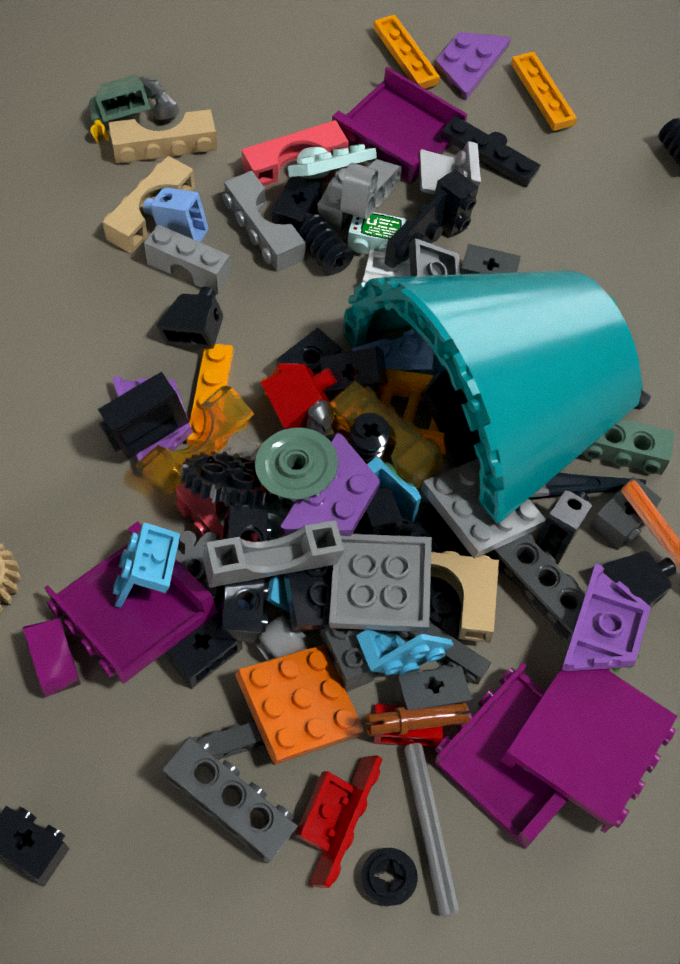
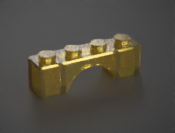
(223, 416)
(413, 455)

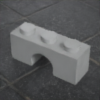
(207, 265)

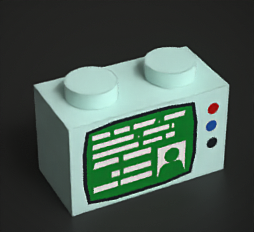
(372, 232)

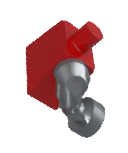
(300, 396)

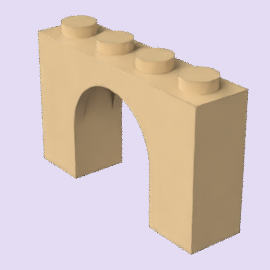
(477, 589)

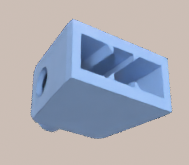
(179, 212)

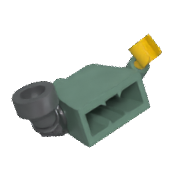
(128, 97)

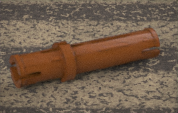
(420, 718)

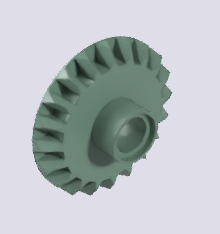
(296, 449)

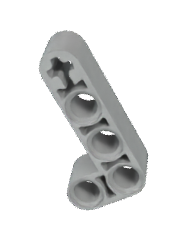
(368, 187)

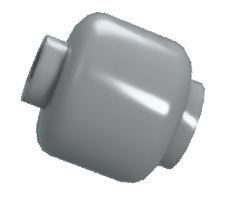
(280, 638)

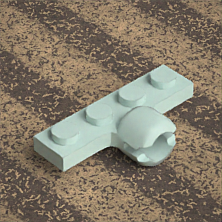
(317, 162)

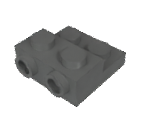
(432, 260)

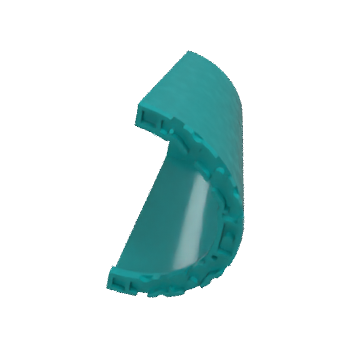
(535, 357)

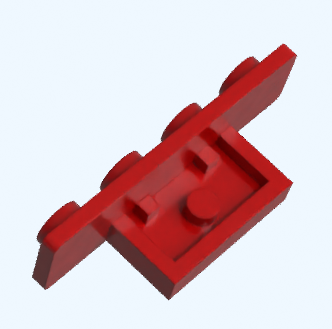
(333, 817)

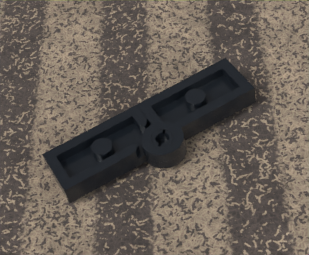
(492, 150)

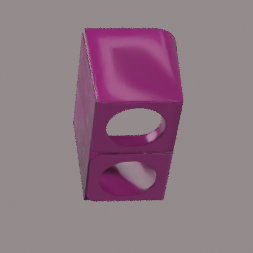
(51, 656)

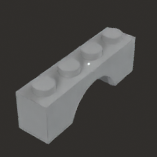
(279, 243)
(240, 560)

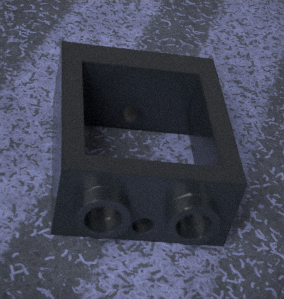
(149, 427)

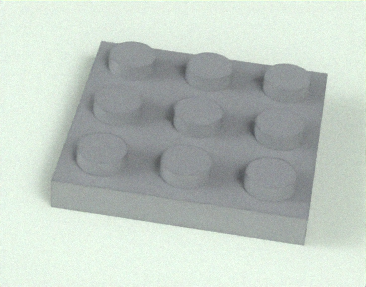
(457, 501)
(382, 583)

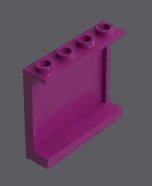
(399, 122)
(145, 624)
(593, 741)
(474, 756)

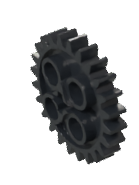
(225, 479)

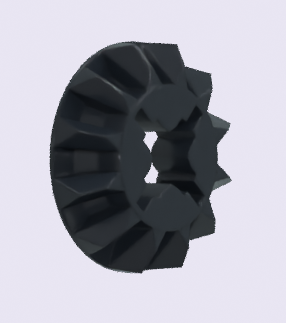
(402, 866)

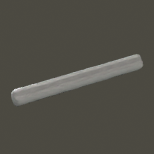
(431, 830)

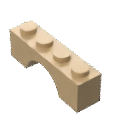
(136, 143)
(126, 224)

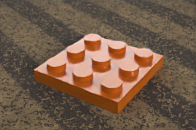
(299, 704)

